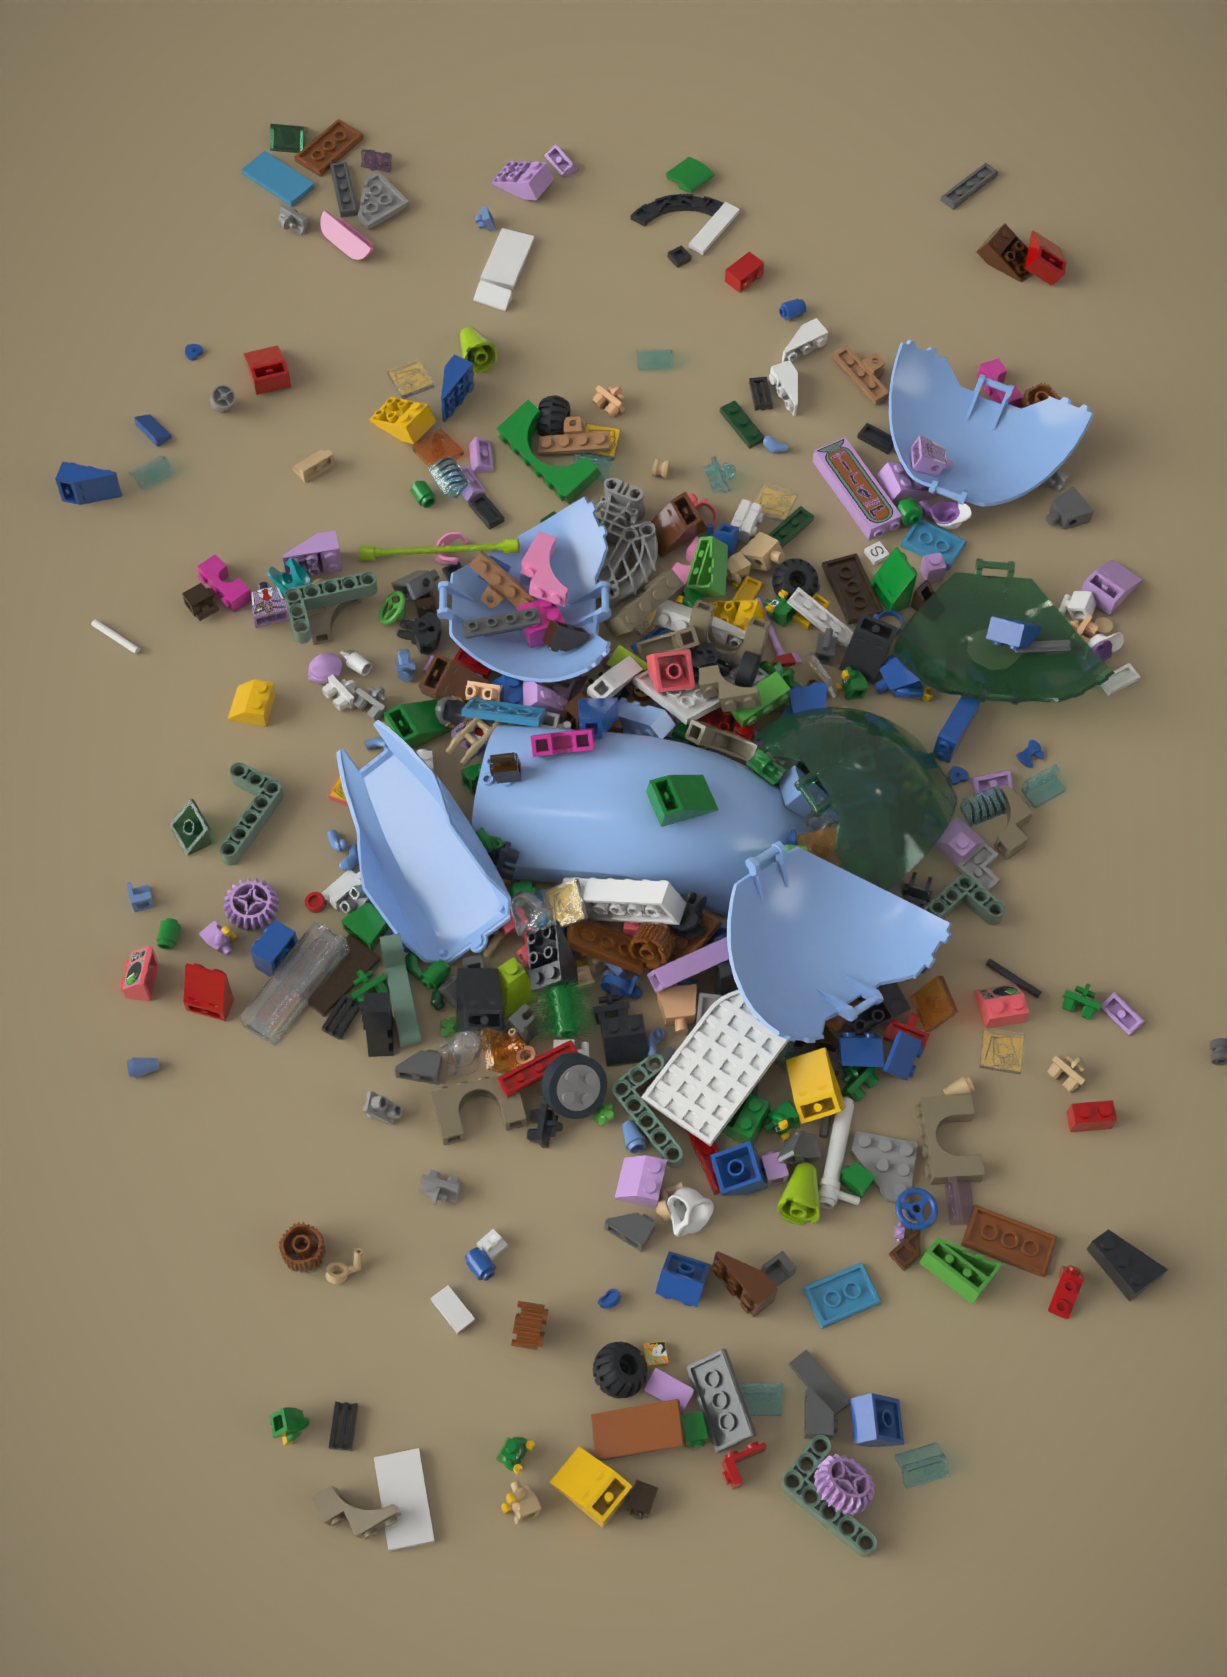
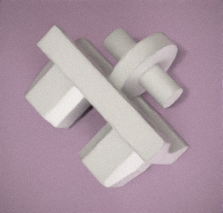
(344, 691)

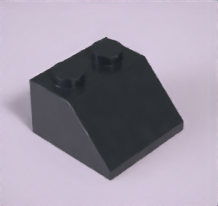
(624, 1039)

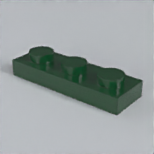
(742, 424)
(792, 526)

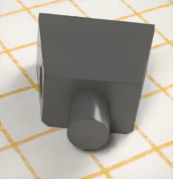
(1069, 510)
(416, 583)

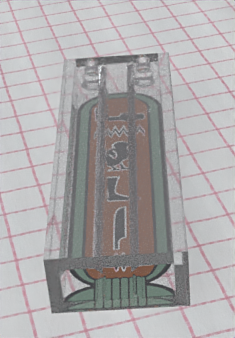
(294, 983)

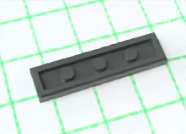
(969, 186)
(343, 189)

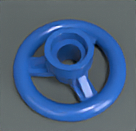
(908, 1207)

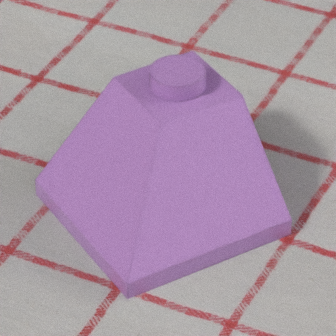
(958, 841)

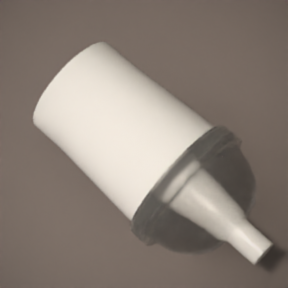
(354, 661)

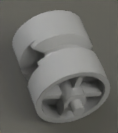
(222, 398)

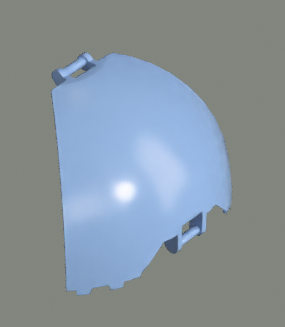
(993, 445)
(576, 565)
(818, 938)

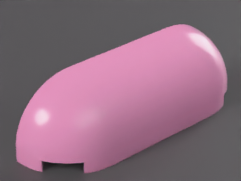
(345, 237)

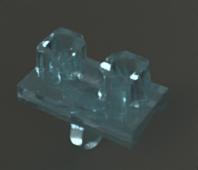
(726, 471)

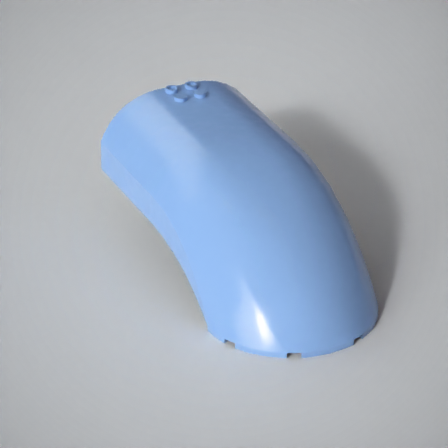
(594, 819)

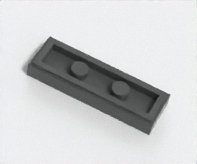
(816, 1378)

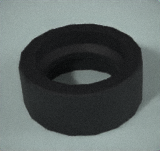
(747, 669)

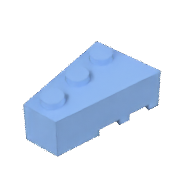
(644, 720)
(795, 800)

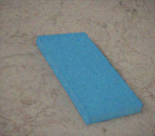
(278, 178)
(504, 712)

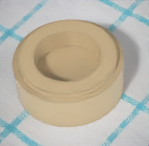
(1105, 626)

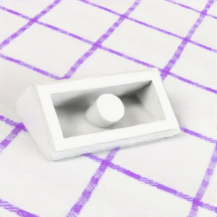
(493, 295)

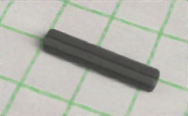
(1047, 646)

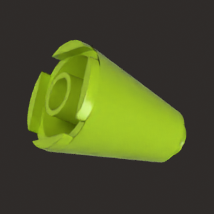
(477, 349)
(801, 1196)

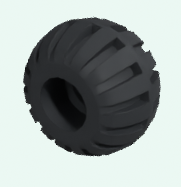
(552, 416)
(800, 571)
(620, 1370)

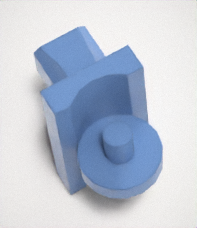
(405, 665)

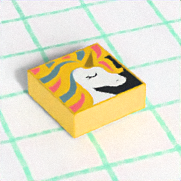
(655, 1354)

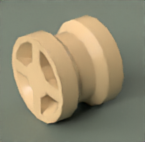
(660, 467)

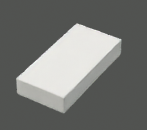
(1120, 679)
(452, 1309)

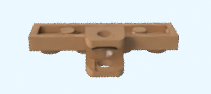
(863, 373)
(574, 440)
(500, 583)

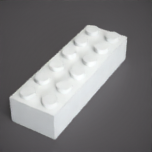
(631, 900)

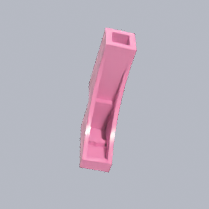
(537, 566)

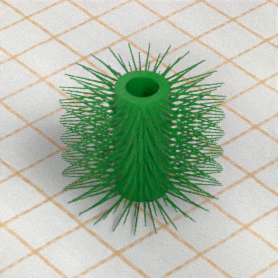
(563, 1011)

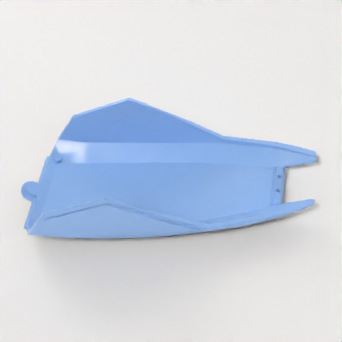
(421, 855)

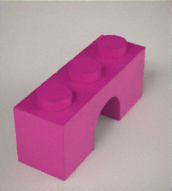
(996, 371)
(232, 594)
(563, 742)

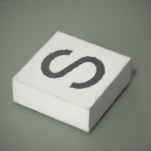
(876, 553)

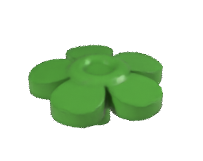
(448, 1027)
(604, 1113)

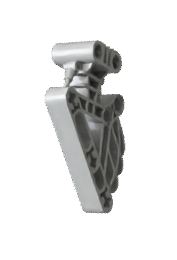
(617, 507)

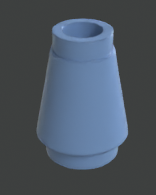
(142, 1066)
(633, 1137)

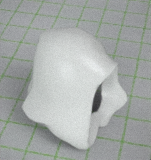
(689, 1211)

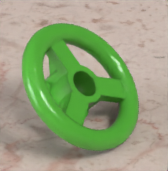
(395, 610)

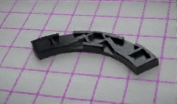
(673, 203)

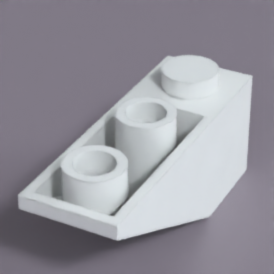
(808, 337)
(785, 380)
(614, 679)

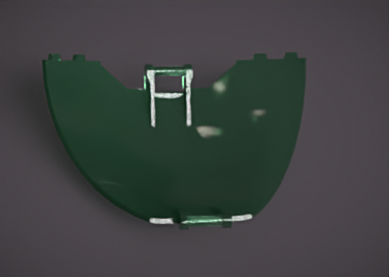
(950, 650)
(877, 779)

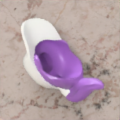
(947, 514)
(1105, 646)

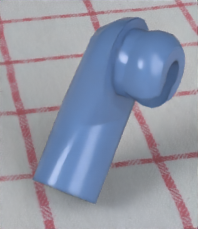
(773, 446)
(376, 742)
(351, 860)

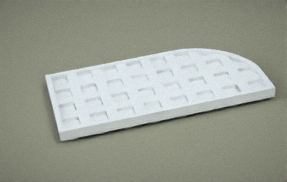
(715, 1068)

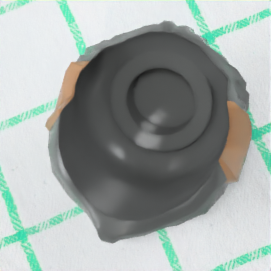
(449, 711)

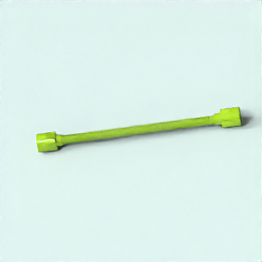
(509, 546)

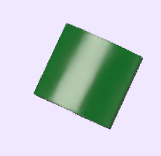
(690, 174)

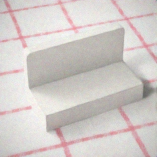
(340, 888)

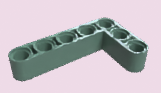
(325, 594)
(253, 812)
(967, 896)
(400, 990)
(644, 1112)
(816, 1509)

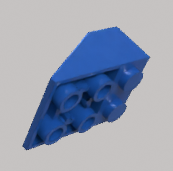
(456, 384)
(86, 484)

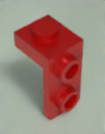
(1066, 1291)
(731, 1473)

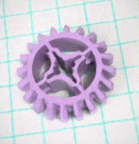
(259, 911)
(844, 1484)

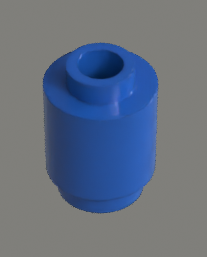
(792, 309)
(480, 1264)

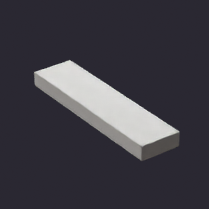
(714, 228)
(820, 616)

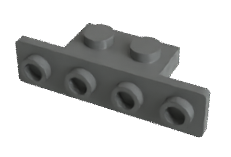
(501, 623)

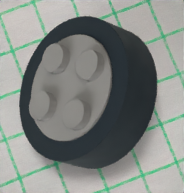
(574, 1085)

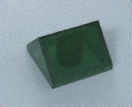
(287, 138)
(191, 829)

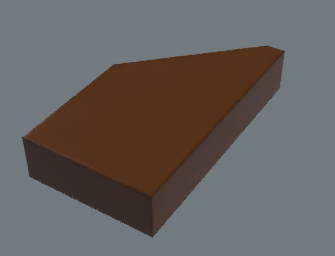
(907, 1250)

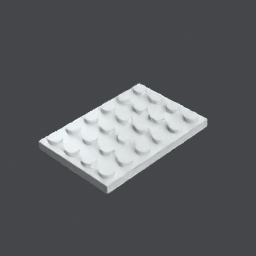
(687, 703)

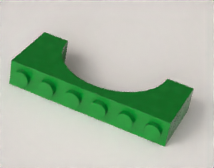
(566, 480)

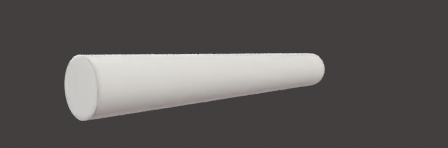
(115, 636)

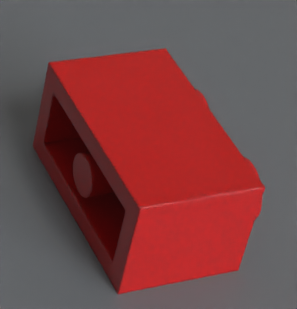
(744, 272)
(1091, 1116)

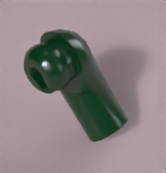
(436, 999)

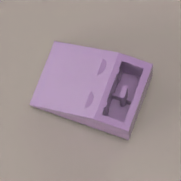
(524, 179)
(900, 485)
(317, 554)
(1111, 585)

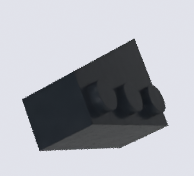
(378, 1023)
(1125, 1264)

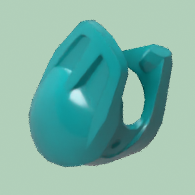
(286, 581)

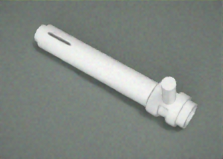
(829, 1183)

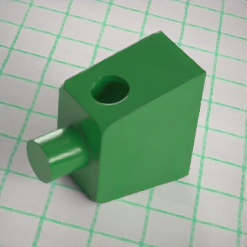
(366, 925)

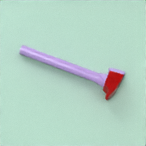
(786, 660)

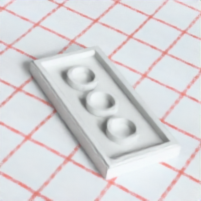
(507, 258)
(403, 1484)

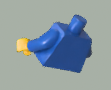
(901, 681)

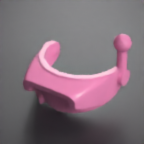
(446, 540)

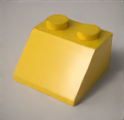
(253, 703)

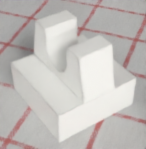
(492, 1244)

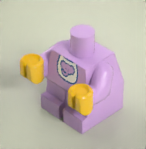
(219, 937)

